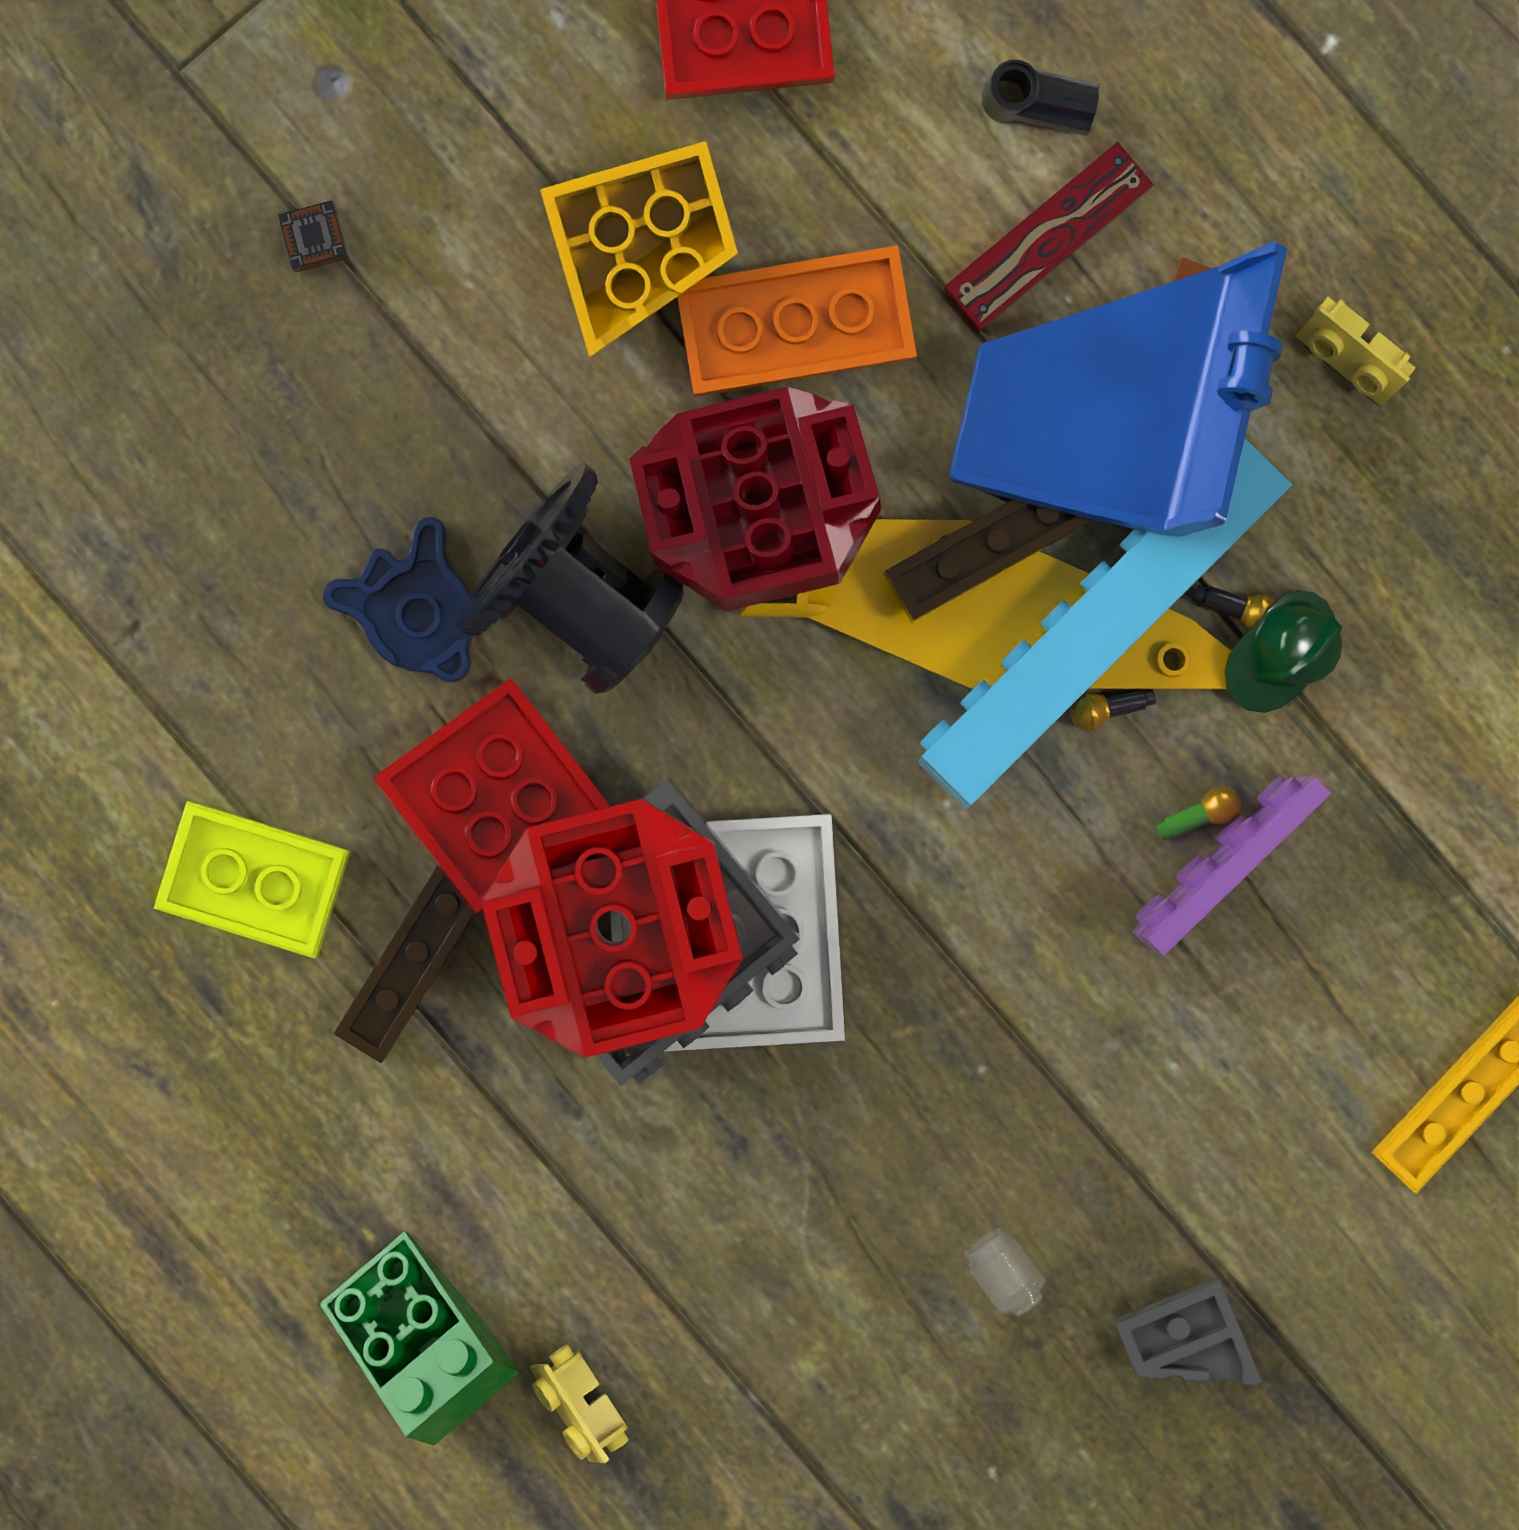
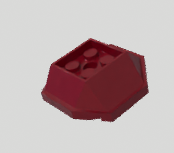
(767, 448)

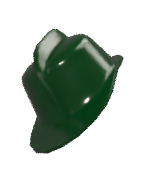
(1284, 652)

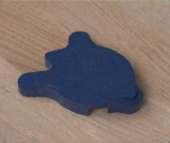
(411, 605)

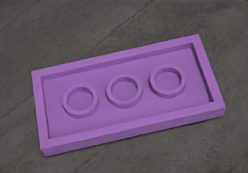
(1241, 850)

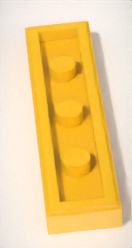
(1455, 1104)

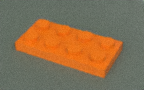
(797, 321)

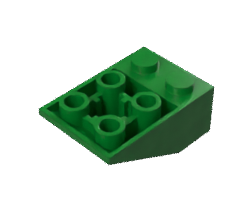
(418, 1341)

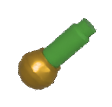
(1218, 806)

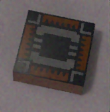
(313, 236)

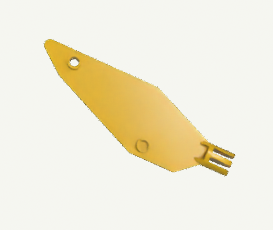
(982, 626)

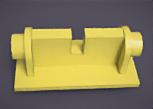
(1373, 367)
(588, 1425)

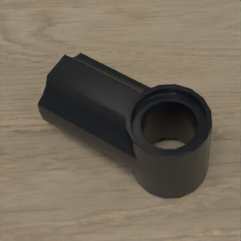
(1047, 98)

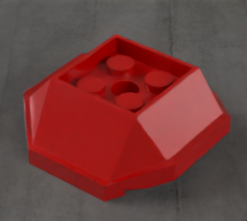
(604, 992)

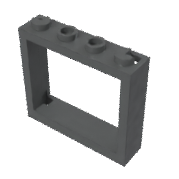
(771, 955)

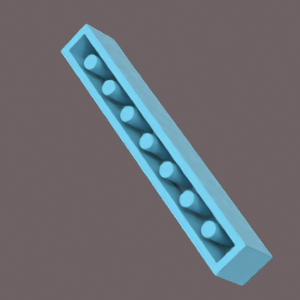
(1087, 639)

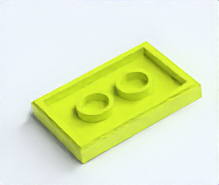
(252, 879)

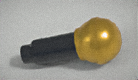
(1247, 609)
(1094, 710)

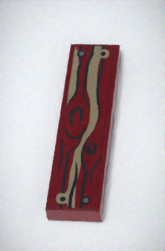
(1048, 236)

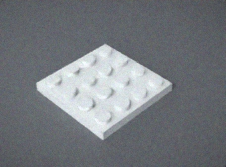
(796, 870)

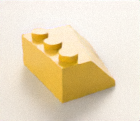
(638, 237)

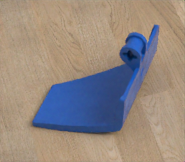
(1129, 404)

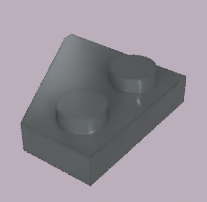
(1188, 1338)

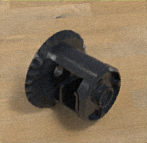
(575, 588)

